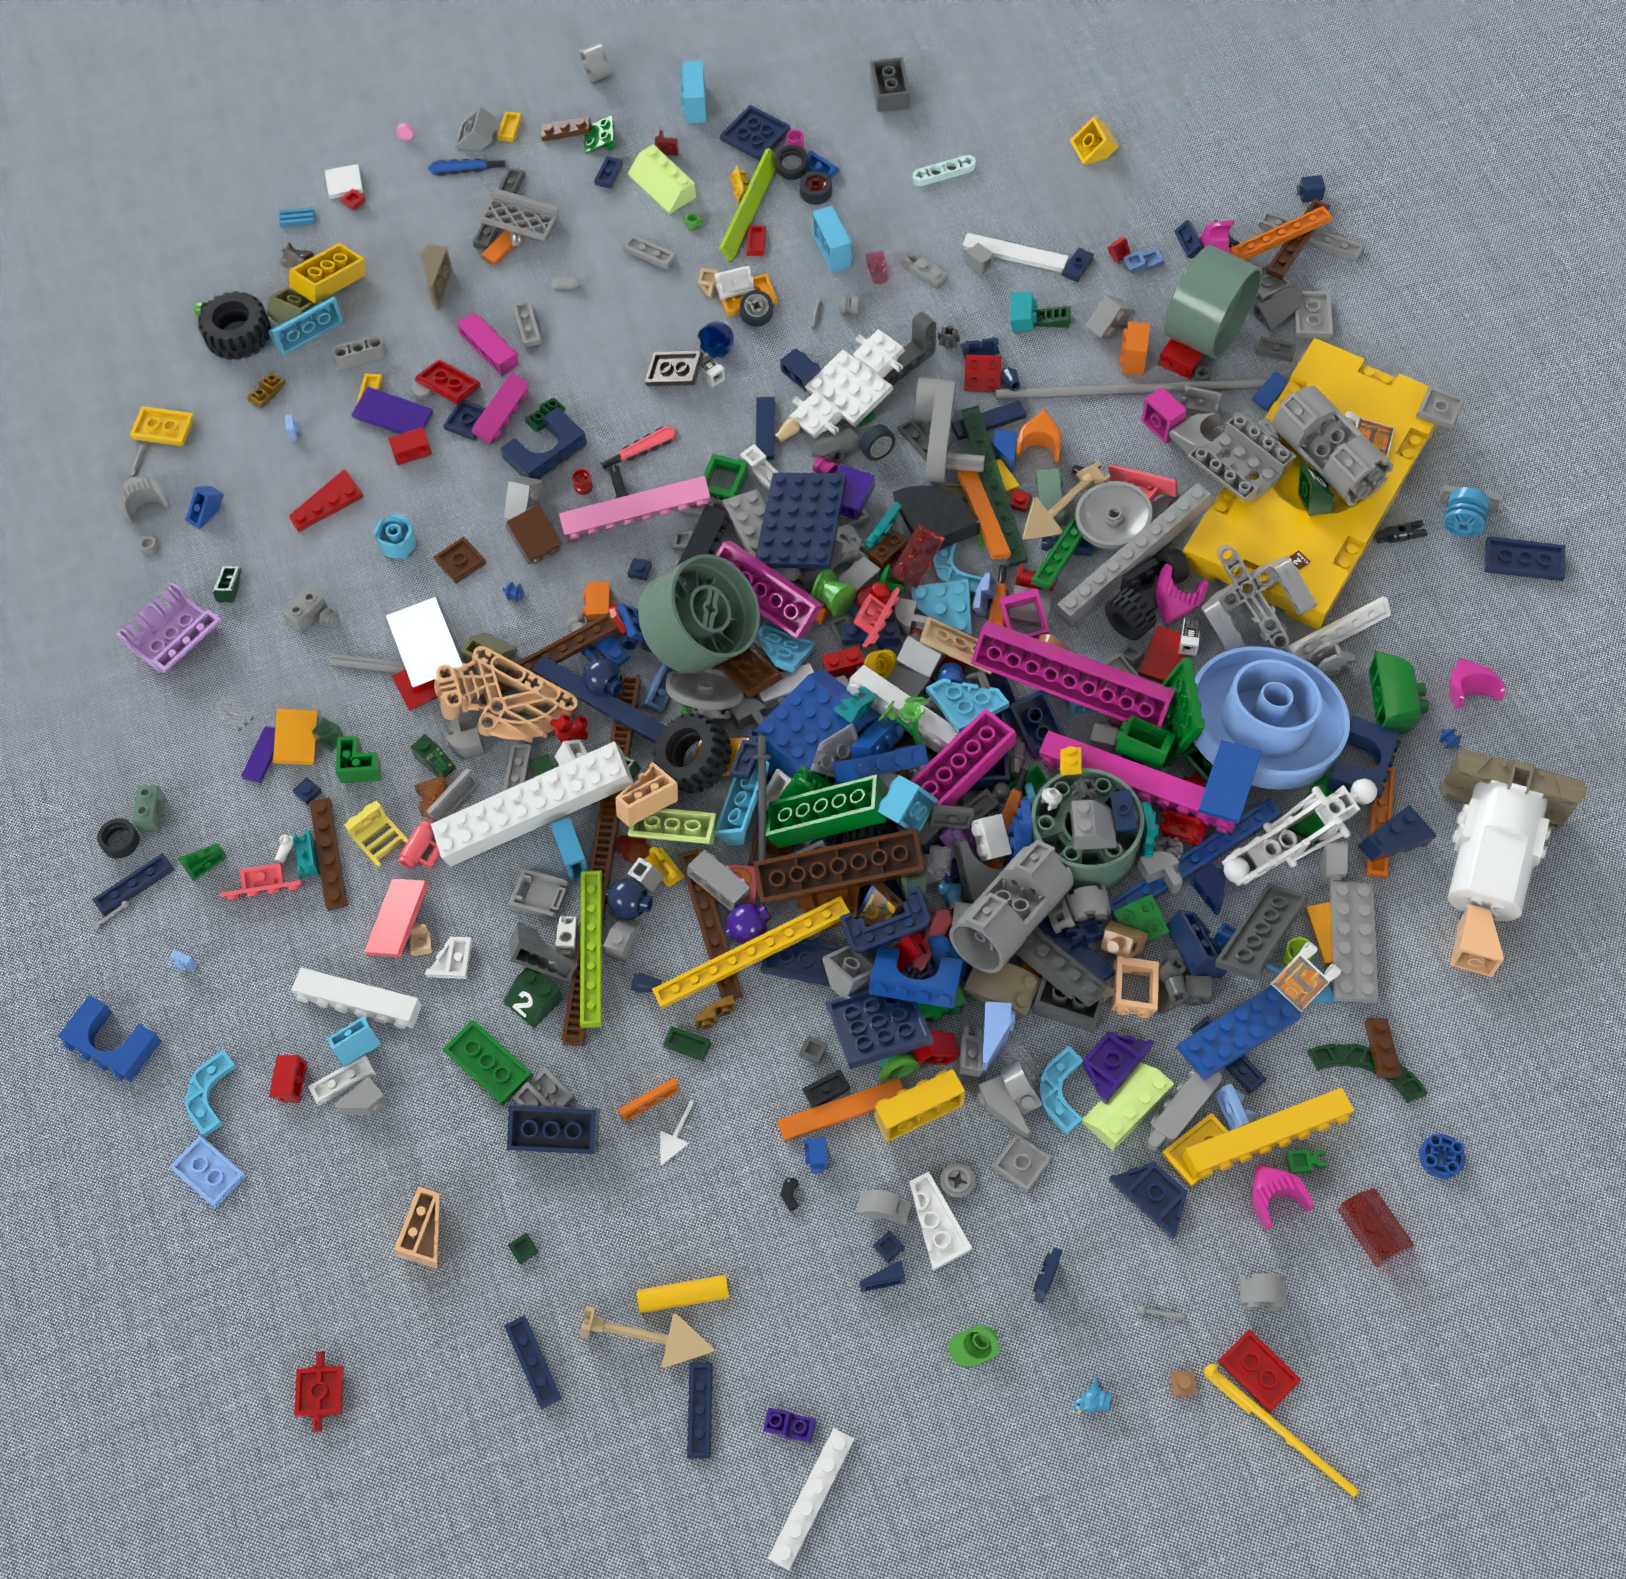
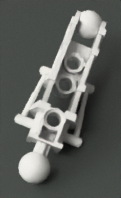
(1344, 806)

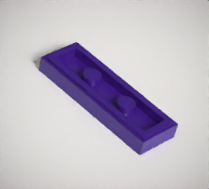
(261, 756)

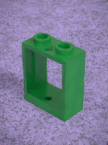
(722, 462)
(1147, 733)

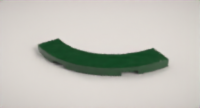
(1361, 1057)

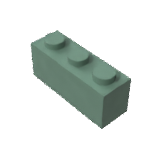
(1049, 491)

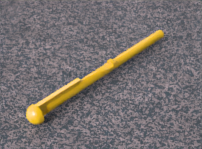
(1249, 1406)

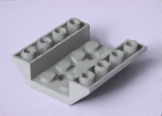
(1250, 454)

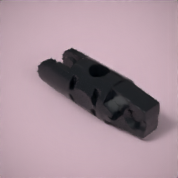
(1401, 532)

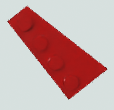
(326, 501)

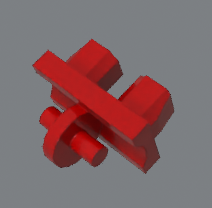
(568, 730)

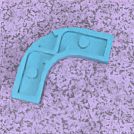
(947, 571)
(1051, 1090)
(198, 1092)

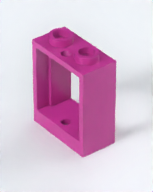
(1021, 599)

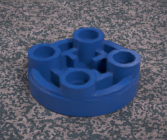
(1442, 1156)

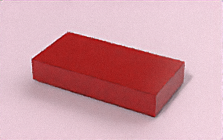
(756, 240)
(615, 616)

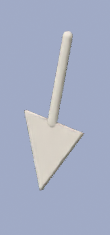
(670, 1144)

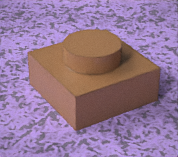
(1183, 1383)

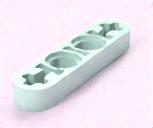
(924, 175)

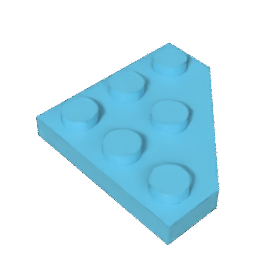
(946, 603)
(784, 649)
(965, 701)

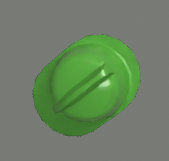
(974, 1346)

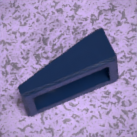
(886, 1277)

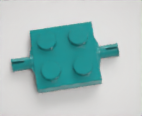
(884, 526)
(1150, 830)

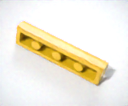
(682, 1294)

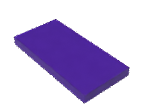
(390, 412)

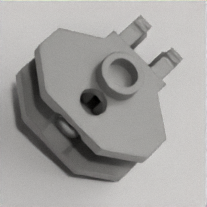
(852, 545)
(1331, 658)

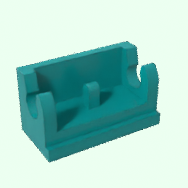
(856, 706)
(305, 855)

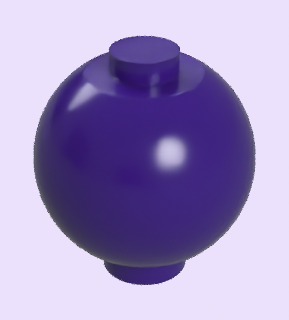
(747, 922)

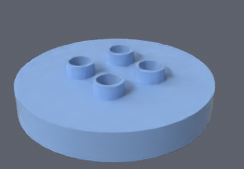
(1273, 706)

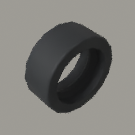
(791, 150)
(115, 825)

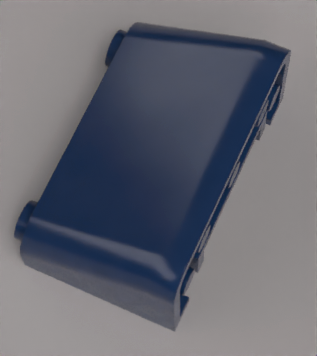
(915, 919)

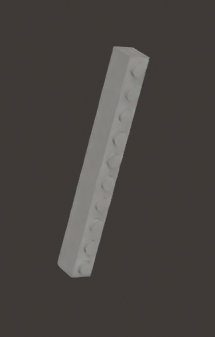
(1134, 554)

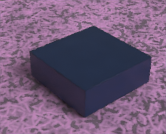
(888, 1247)

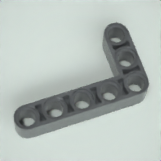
(918, 350)

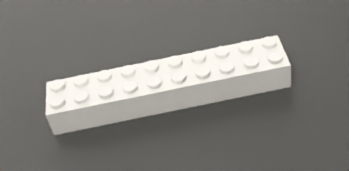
(532, 804)

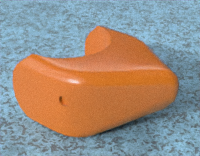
(1040, 431)

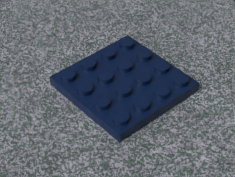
(877, 1027)

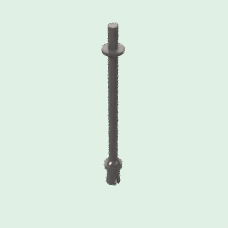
(762, 757)

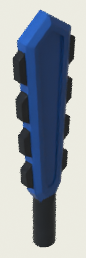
(454, 166)

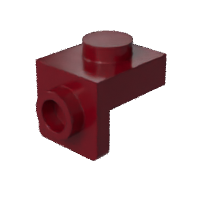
(667, 146)

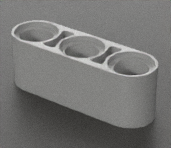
(359, 351)

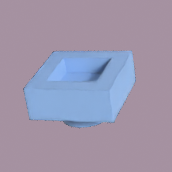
(292, 427)
(183, 961)

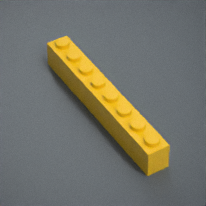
(1268, 1133)

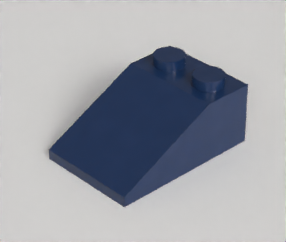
(1032, 719)

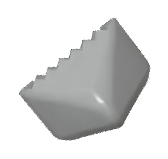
(1188, 433)
(137, 492)

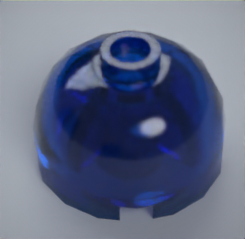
(716, 339)

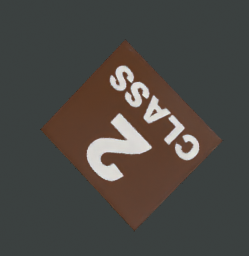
(1299, 560)

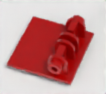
(982, 373)

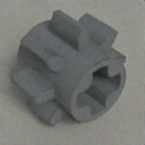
(948, 337)
(1083, 789)

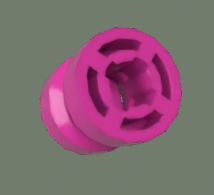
(795, 137)
(823, 465)

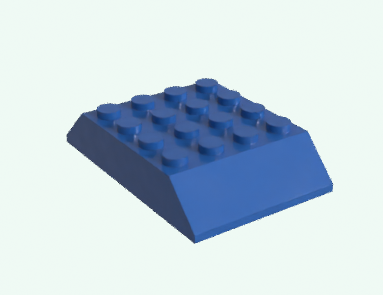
(806, 720)

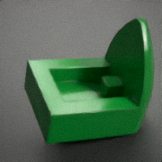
(890, 582)

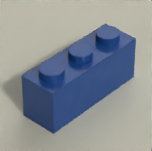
(877, 738)

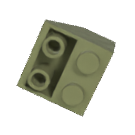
(490, 642)

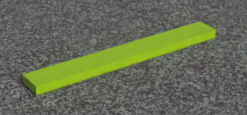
(748, 205)
(591, 950)

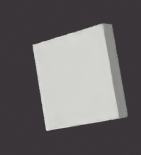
(342, 180)

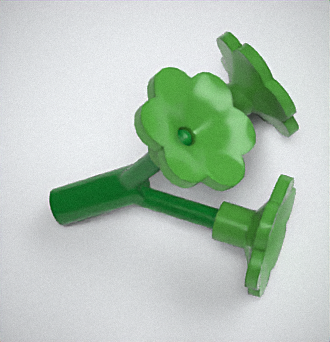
(911, 711)

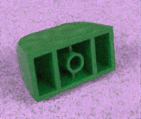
(1396, 692)

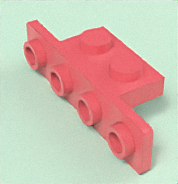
(1150, 484)
(872, 616)
(262, 878)

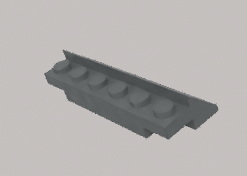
(1063, 969)

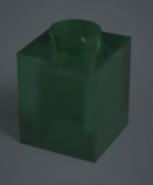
(326, 734)

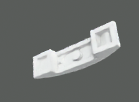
(758, 465)

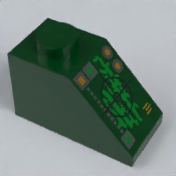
(432, 756)

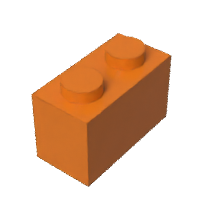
(597, 599)

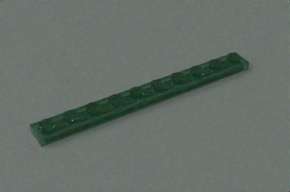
(994, 484)

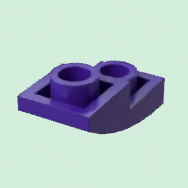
(789, 1425)

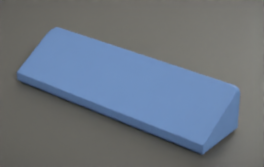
(657, 697)

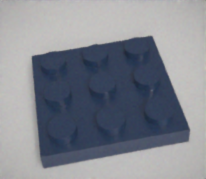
(754, 132)

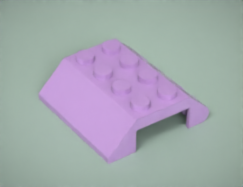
(170, 632)

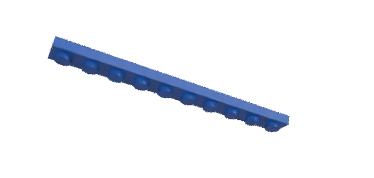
(1204, 854)

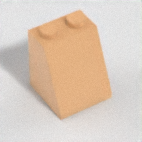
(1477, 942)

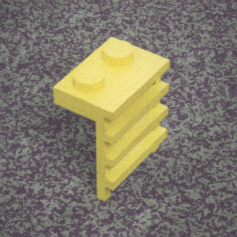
(369, 824)

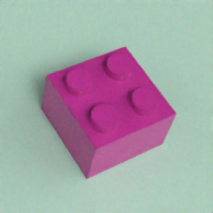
(1162, 413)

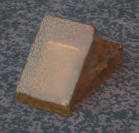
(430, 792)

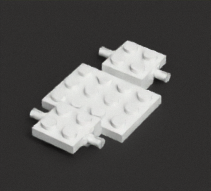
(849, 385)

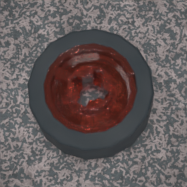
(815, 188)

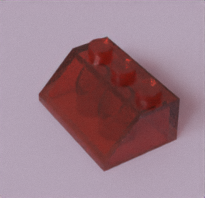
(917, 555)
(1375, 1226)

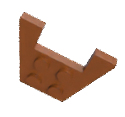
(850, 897)

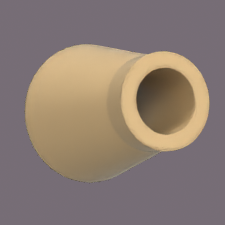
(788, 429)

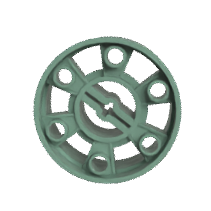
(1212, 301)
(687, 620)
(1112, 868)

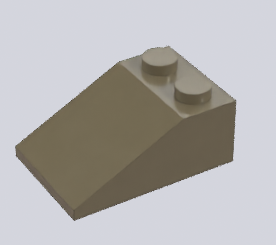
(437, 271)
(1006, 986)

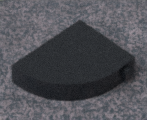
(938, 510)

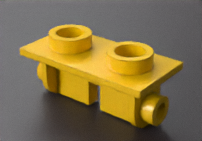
(740, 183)
(665, 866)

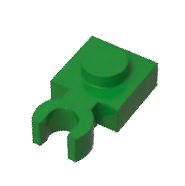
(1302, 1162)

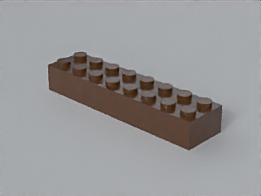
(840, 867)

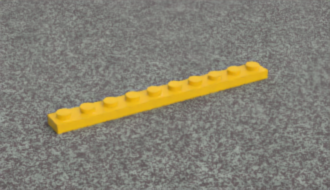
(750, 952)

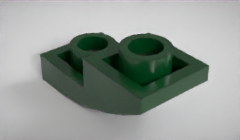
(536, 419)

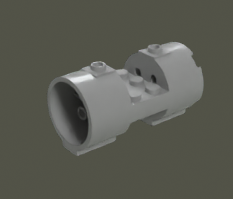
(1331, 444)
(1011, 907)

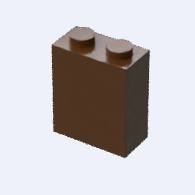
(533, 535)

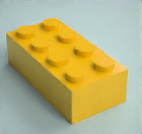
(327, 273)
(919, 1104)

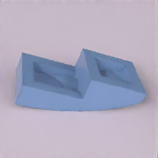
(1141, 262)
(985, 591)

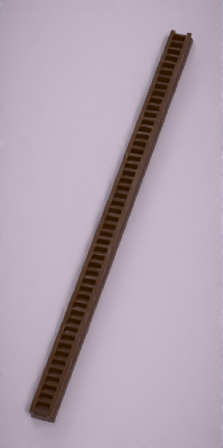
(601, 859)

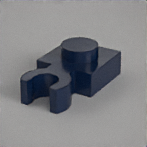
(1086, 931)

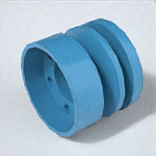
(1466, 512)

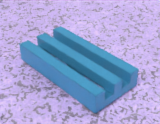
(298, 217)

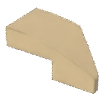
(707, 281)
(420, 940)

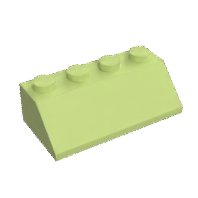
(662, 179)
(677, 826)
(1128, 1105)

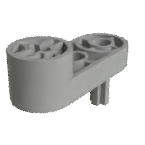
(936, 406)

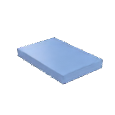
(208, 1171)

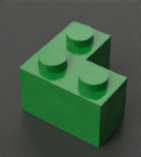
(353, 764)

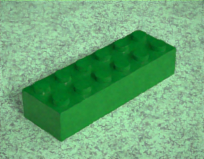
(826, 811)

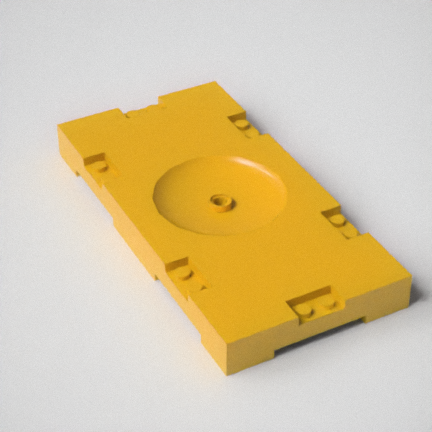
(1278, 520)

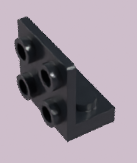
(1143, 580)

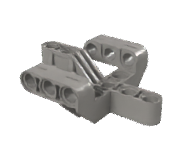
(1279, 570)

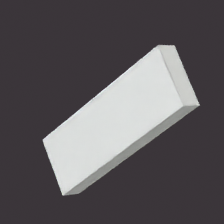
(341, 1080)

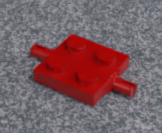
(319, 1391)

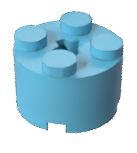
(395, 536)

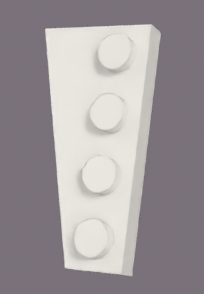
(939, 1227)

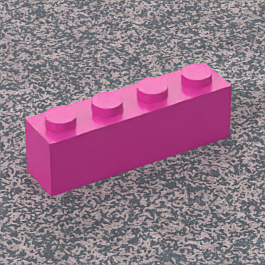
(488, 343)
(500, 408)

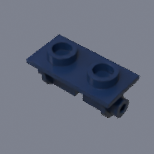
(985, 347)

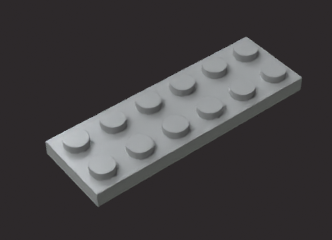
(746, 516)
(1353, 941)

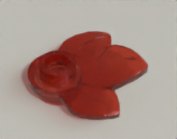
(632, 848)

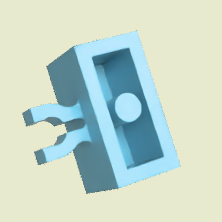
(353, 1041)

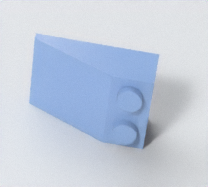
(997, 1024)

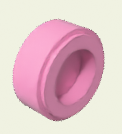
(405, 131)

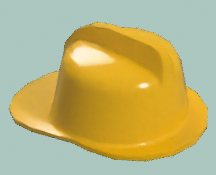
(881, 662)

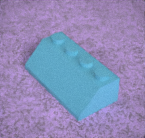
(306, 326)
(739, 809)

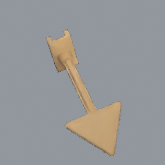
(1041, 522)
(681, 1342)

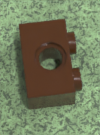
(888, 550)

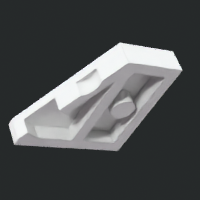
(452, 960)

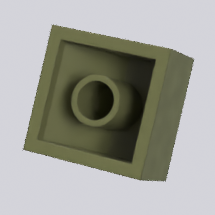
(287, 305)

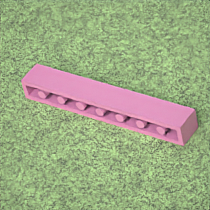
(635, 507)

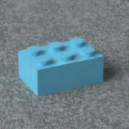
(694, 91)
(832, 238)
(907, 804)

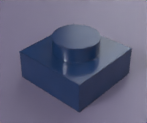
(639, 569)
(307, 791)

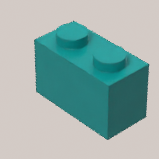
(1023, 311)

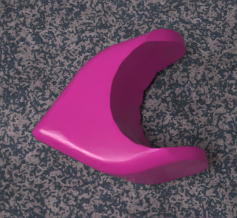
(1217, 234)
(1173, 602)
(1472, 679)
(1275, 1183)

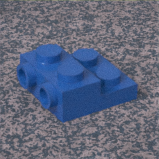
(1021, 829)

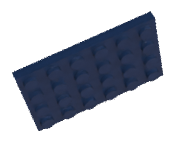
(801, 520)

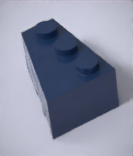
(1397, 835)
(1195, 944)

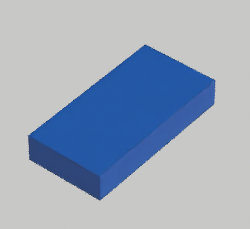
(1270, 390)

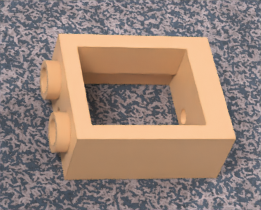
(1135, 967)

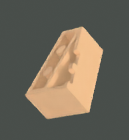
(646, 796)
(421, 1230)

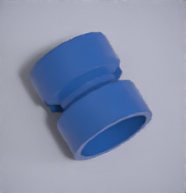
(952, 672)

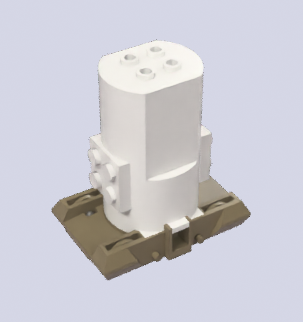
(1503, 828)

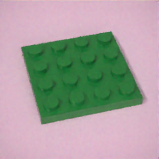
(1184, 712)

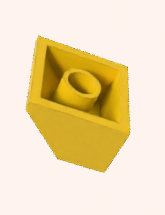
(1094, 141)

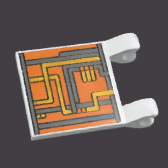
(1377, 433)
(1302, 980)

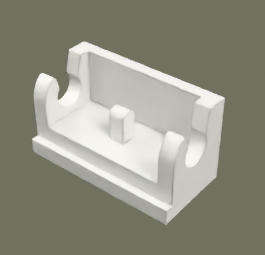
(734, 282)

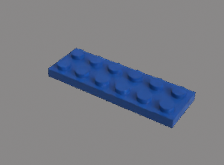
(1238, 1032)

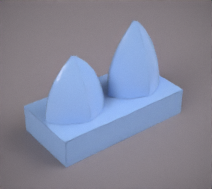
(1231, 1107)

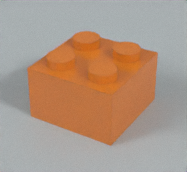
(1134, 348)

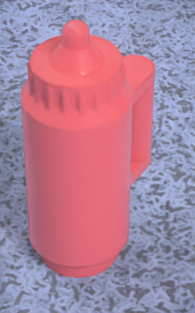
(417, 845)

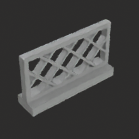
(522, 207)

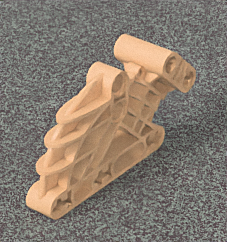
(458, 690)

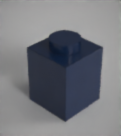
(1311, 188)

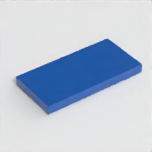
(1230, 781)

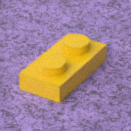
(1071, 761)

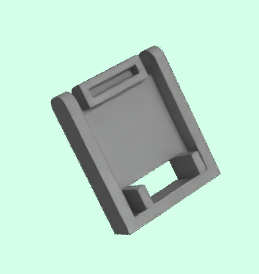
(543, 895)

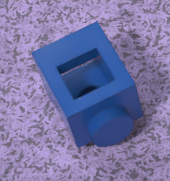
(816, 1155)

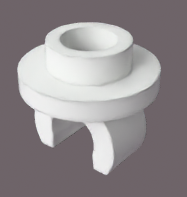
(1051, 796)

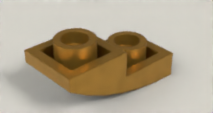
(268, 389)
(707, 1017)

